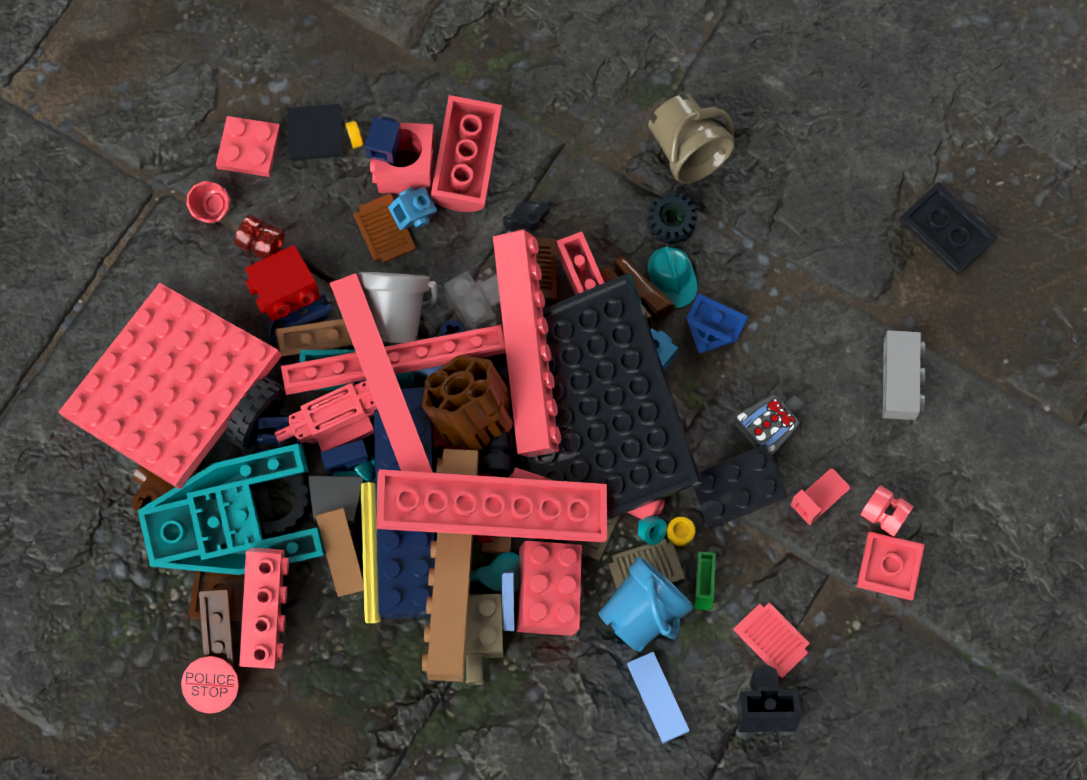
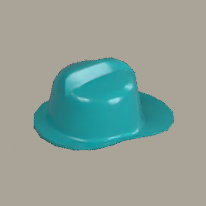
(673, 275)

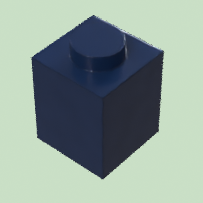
(383, 139)

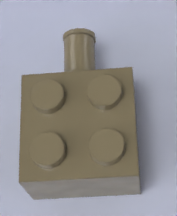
(483, 634)

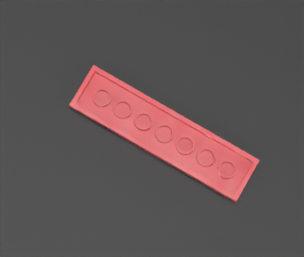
(491, 506)

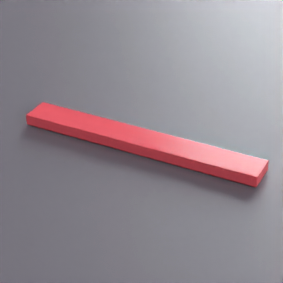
(403, 358)
(380, 375)

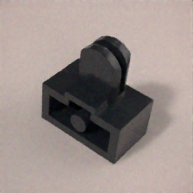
(767, 706)

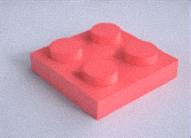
(248, 146)

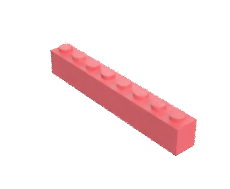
(526, 344)

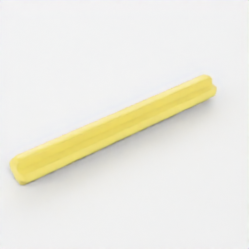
(370, 560)

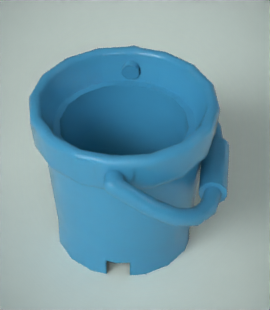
(645, 606)

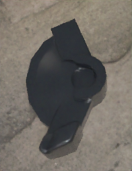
(527, 216)

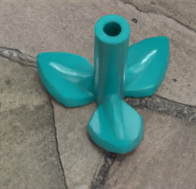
(365, 470)

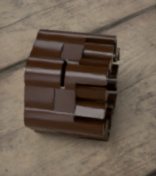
(466, 399)

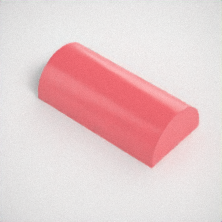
(465, 154)

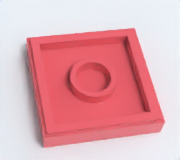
(890, 565)

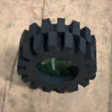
(685, 214)

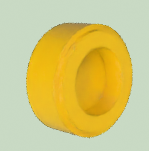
(354, 134)
(681, 531)

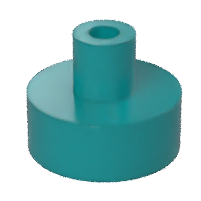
(652, 529)

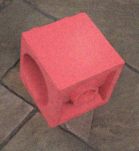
(394, 180)

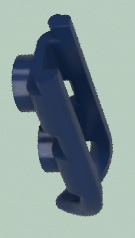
(316, 312)

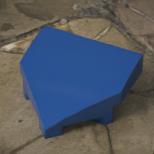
(714, 324)

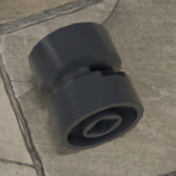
(497, 455)

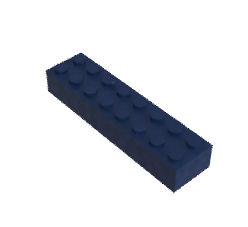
(402, 554)

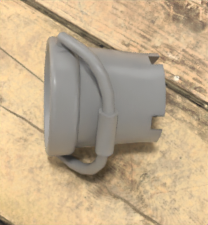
(397, 302)

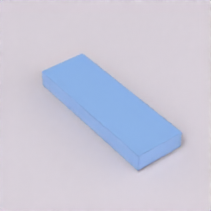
(658, 697)

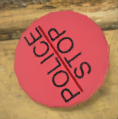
(210, 684)

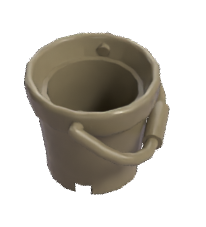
(692, 138)

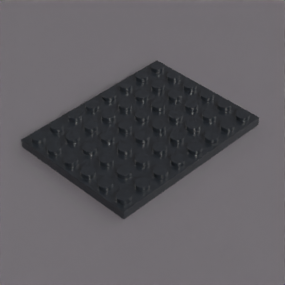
(610, 401)

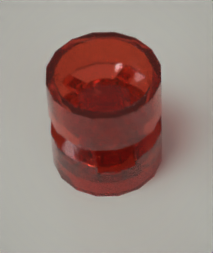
(257, 237)

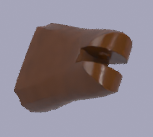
(654, 302)

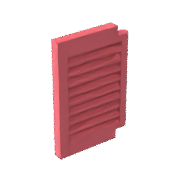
(773, 638)

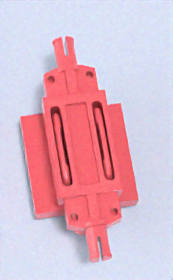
(333, 418)

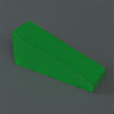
(705, 581)

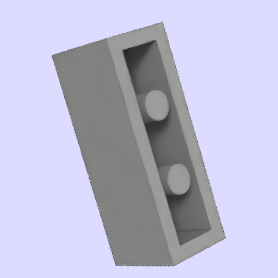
(902, 375)

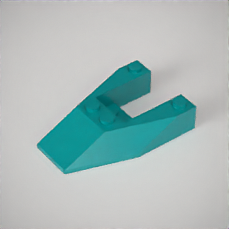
(216, 520)

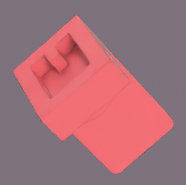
(820, 496)

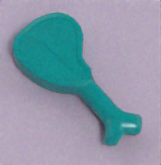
(491, 575)

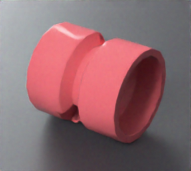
(878, 504)

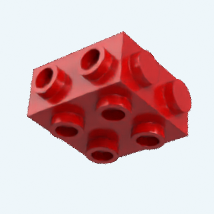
(281, 283)

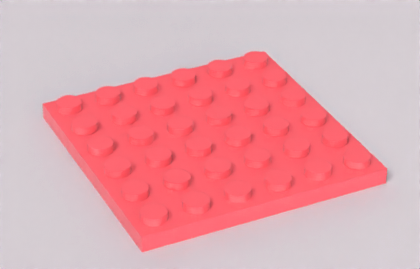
(169, 384)

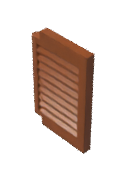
(381, 231)

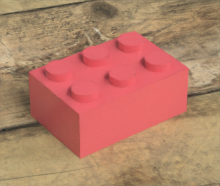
(549, 588)

